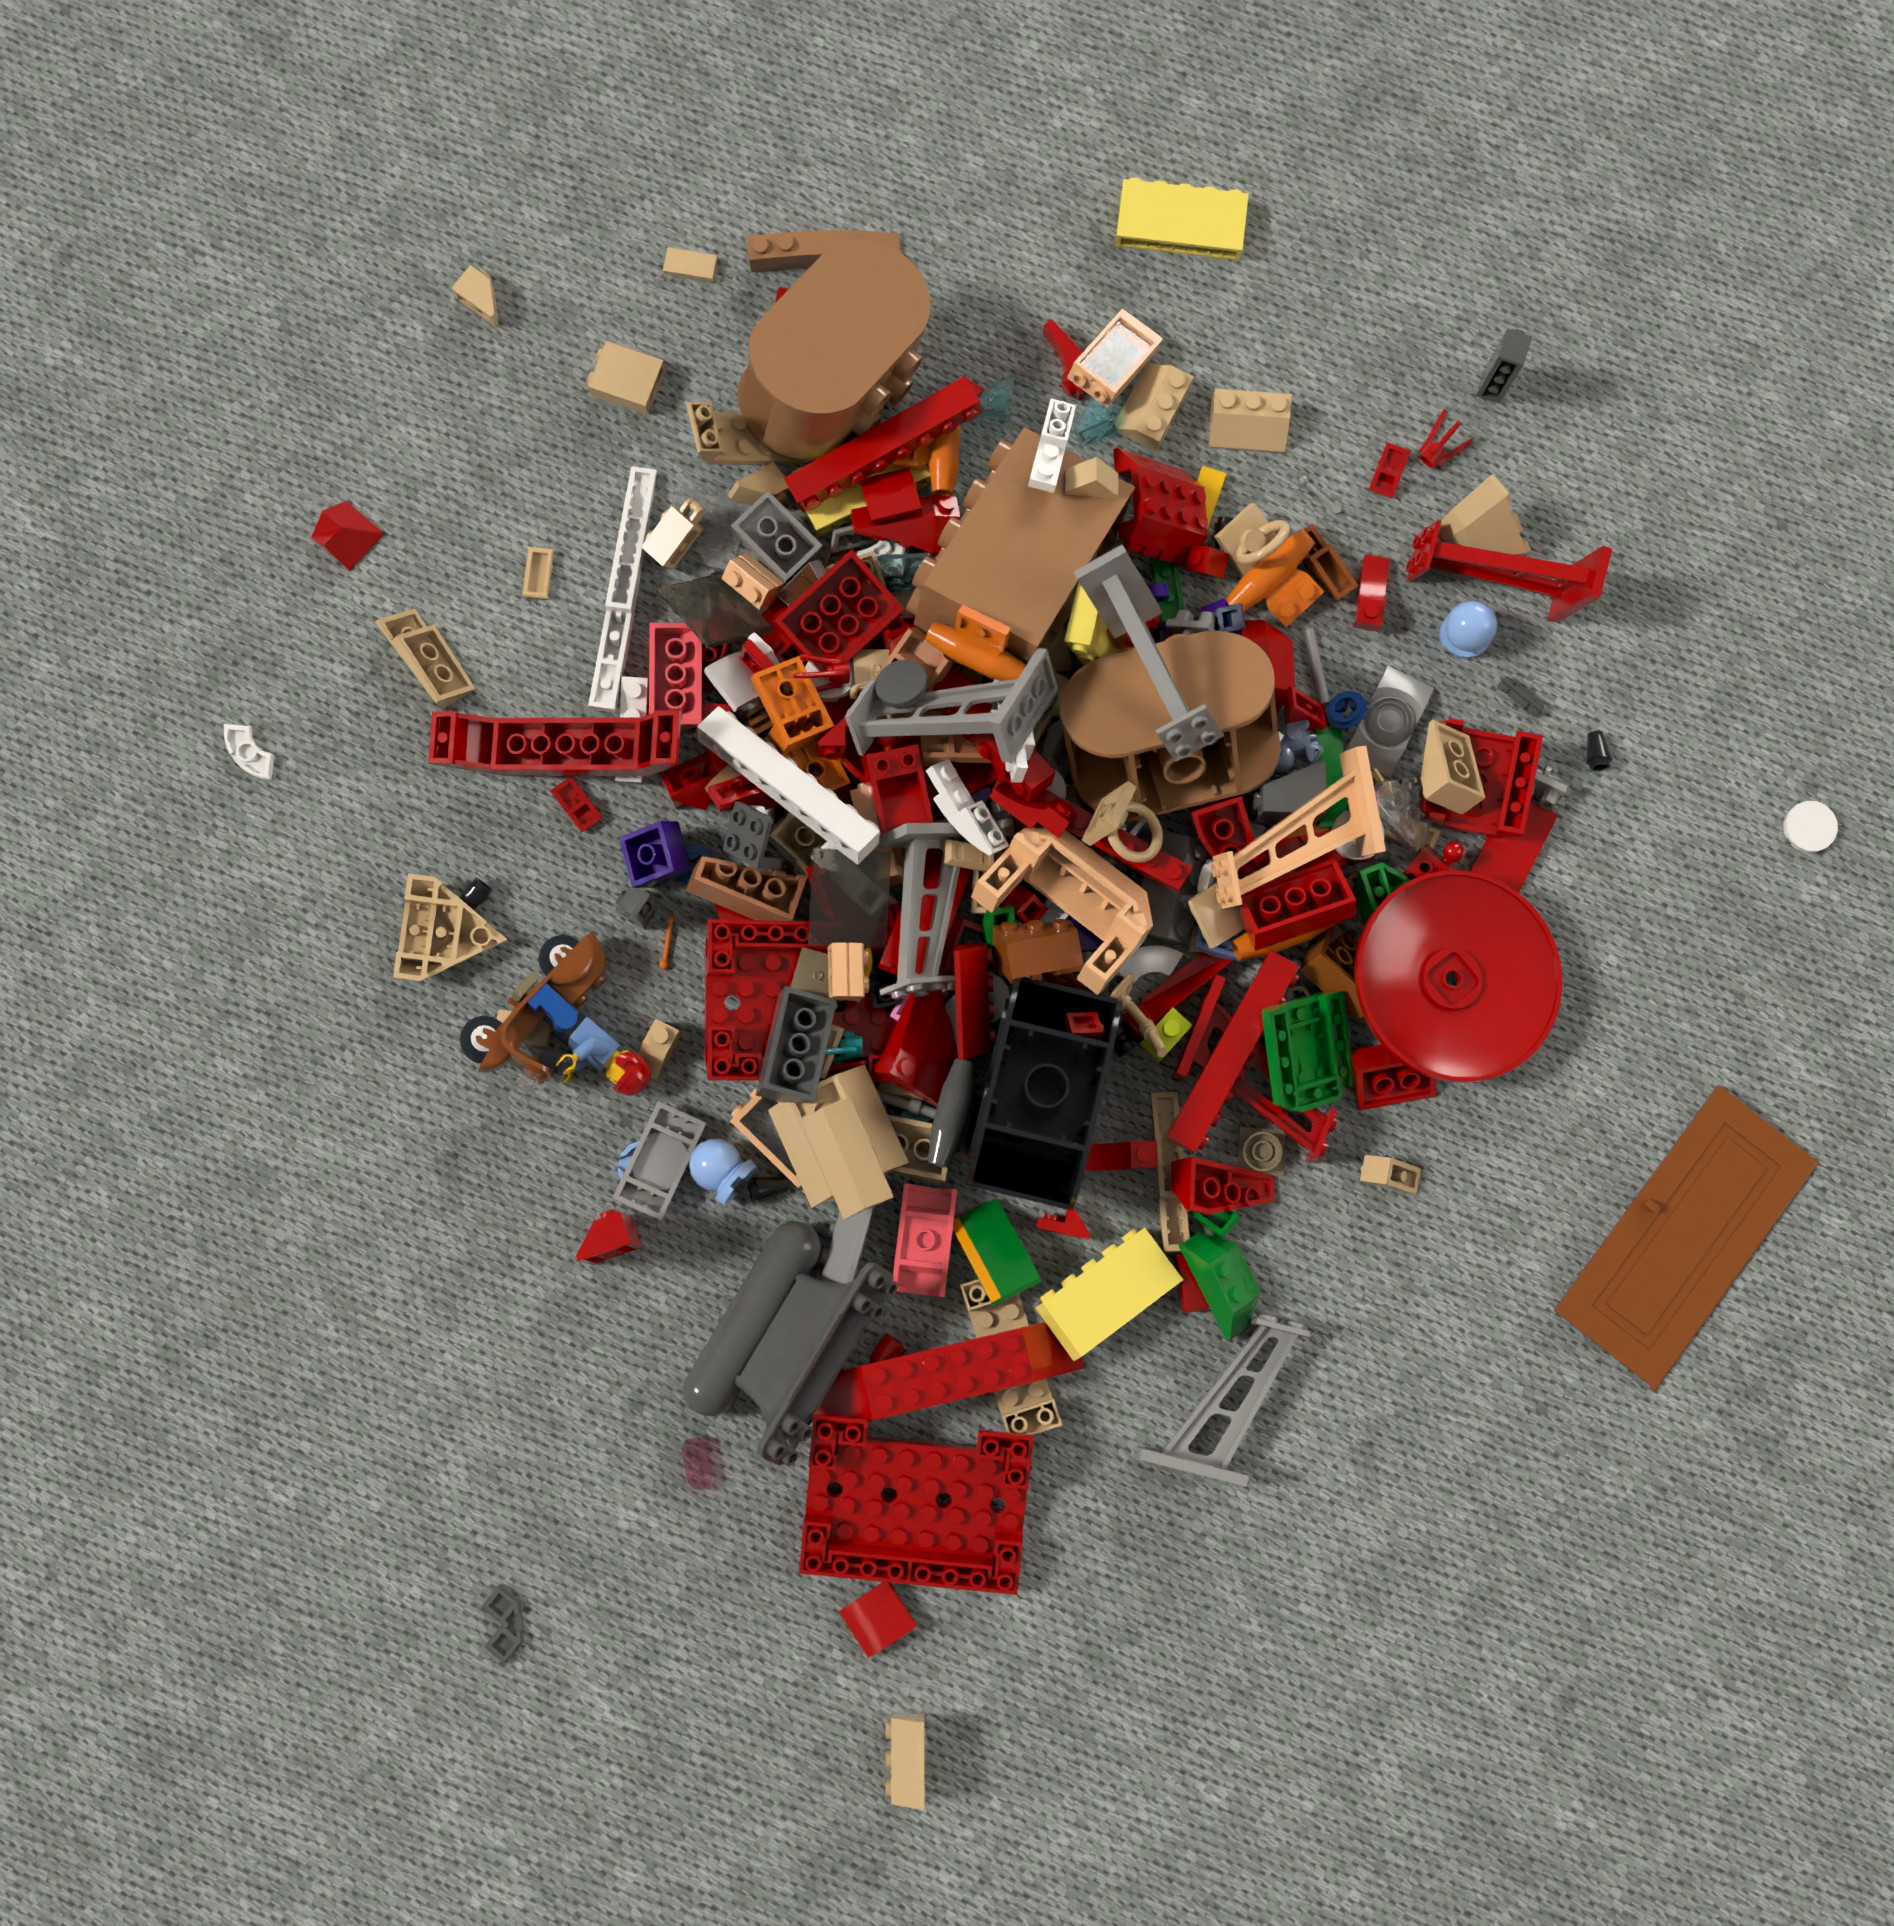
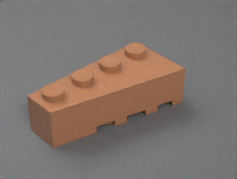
(747, 890)

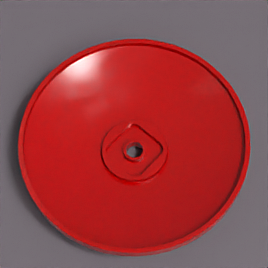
(1502, 966)

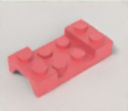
(924, 1240)

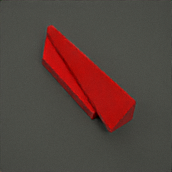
(1176, 988)

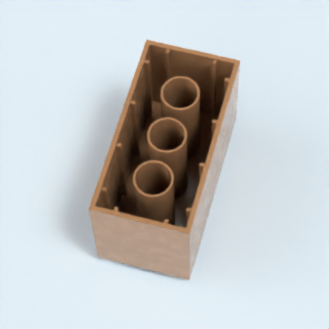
(1017, 550)

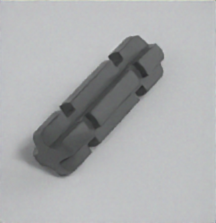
(1521, 696)
(1352, 868)

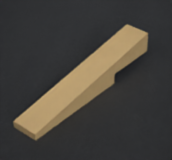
(1172, 1213)

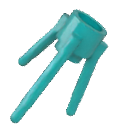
(848, 1048)

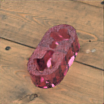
(690, 1464)

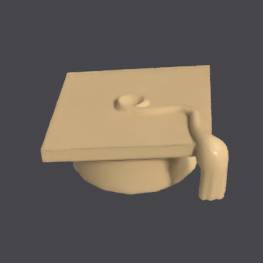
(865, 667)

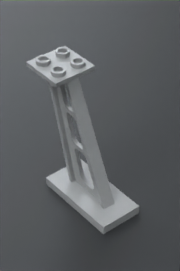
(1125, 606)
(1012, 723)
(916, 840)
(1214, 1466)

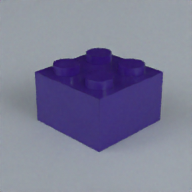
(655, 854)

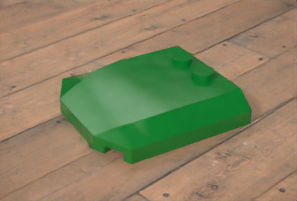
(1308, 1051)

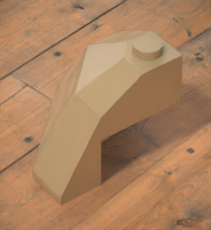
(1485, 521)

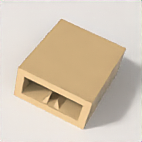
(626, 377)

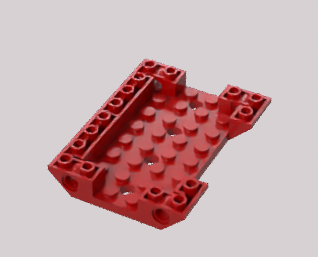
(754, 965)
(913, 1534)

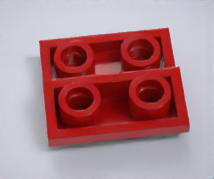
(891, 495)
(878, 1618)

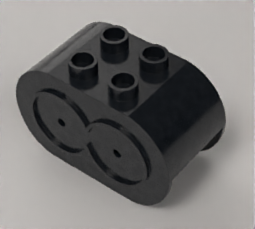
(1042, 1095)

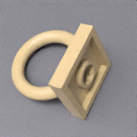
(1251, 538)
(1111, 816)

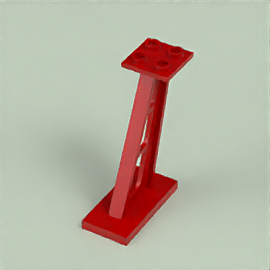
(1576, 583)
(1212, 1016)

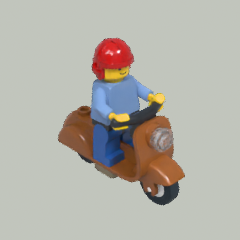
(570, 973)

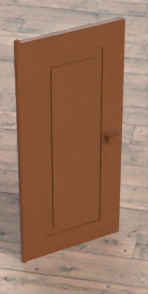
(1686, 1237)

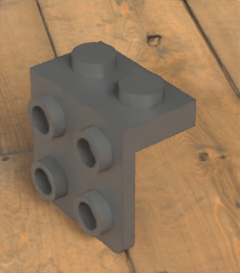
(749, 836)

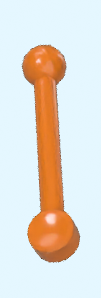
(664, 964)

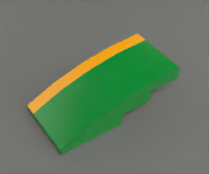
(995, 1252)

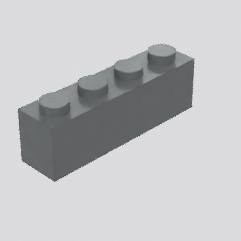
(1504, 365)

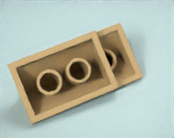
(427, 656)
(847, 1158)

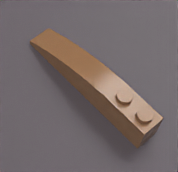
(804, 247)

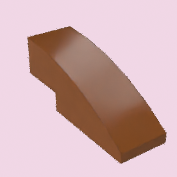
(1327, 566)

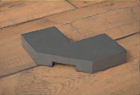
(508, 1612)

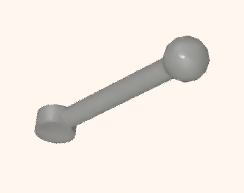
(1335, 508)

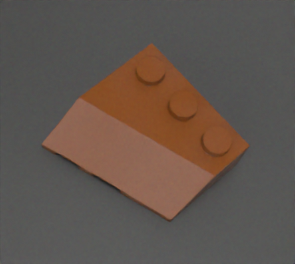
(1036, 948)
(1331, 963)

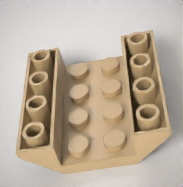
(848, 1084)

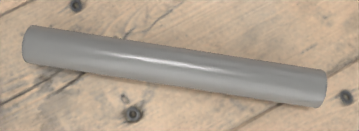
(1316, 666)

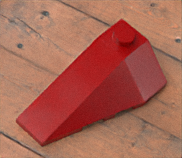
(915, 530)
(1225, 828)
(1218, 1187)

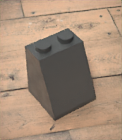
(1287, 794)

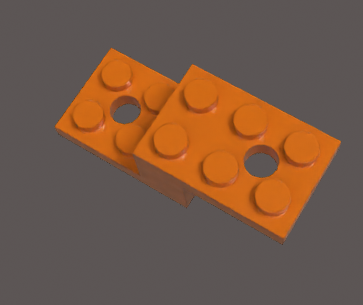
(798, 720)

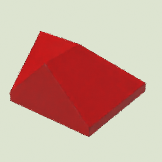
(345, 534)
(688, 782)

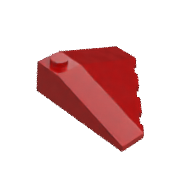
(920, 1048)

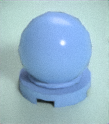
(1468, 629)
(719, 1168)

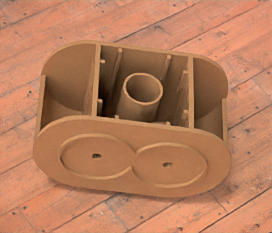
(835, 350)
(1115, 708)

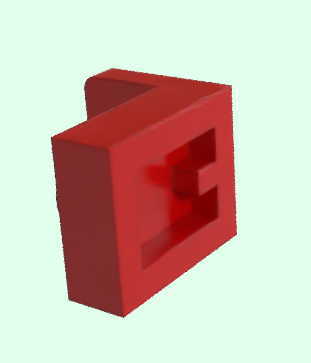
(1085, 1024)

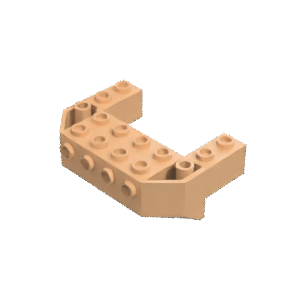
(1082, 887)

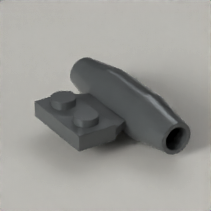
(954, 1115)

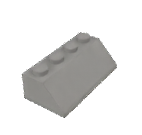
(846, 1247)

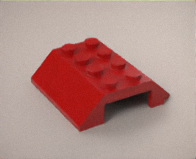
(1166, 509)
(1507, 777)

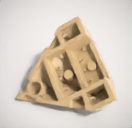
(438, 930)

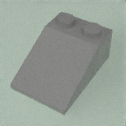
(776, 538)

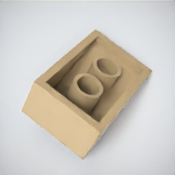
(1450, 769)

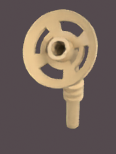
(1146, 1026)

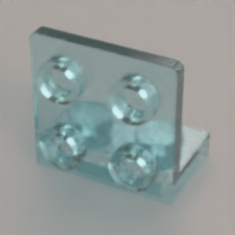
(900, 570)

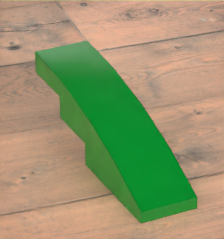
(1332, 743)

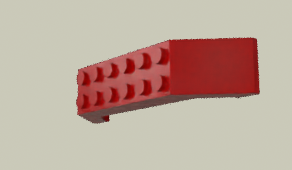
(556, 744)
(948, 1373)

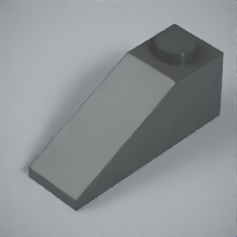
(636, 906)

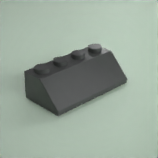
(1169, 910)
(796, 1047)

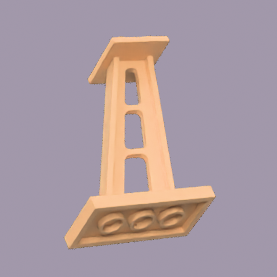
(1362, 826)

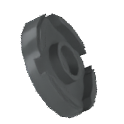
(901, 684)

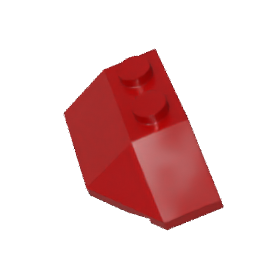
(1279, 651)

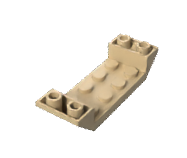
(726, 440)
(1023, 1407)

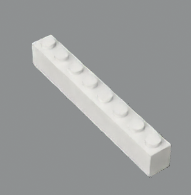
(788, 784)

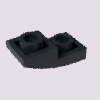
(879, 980)

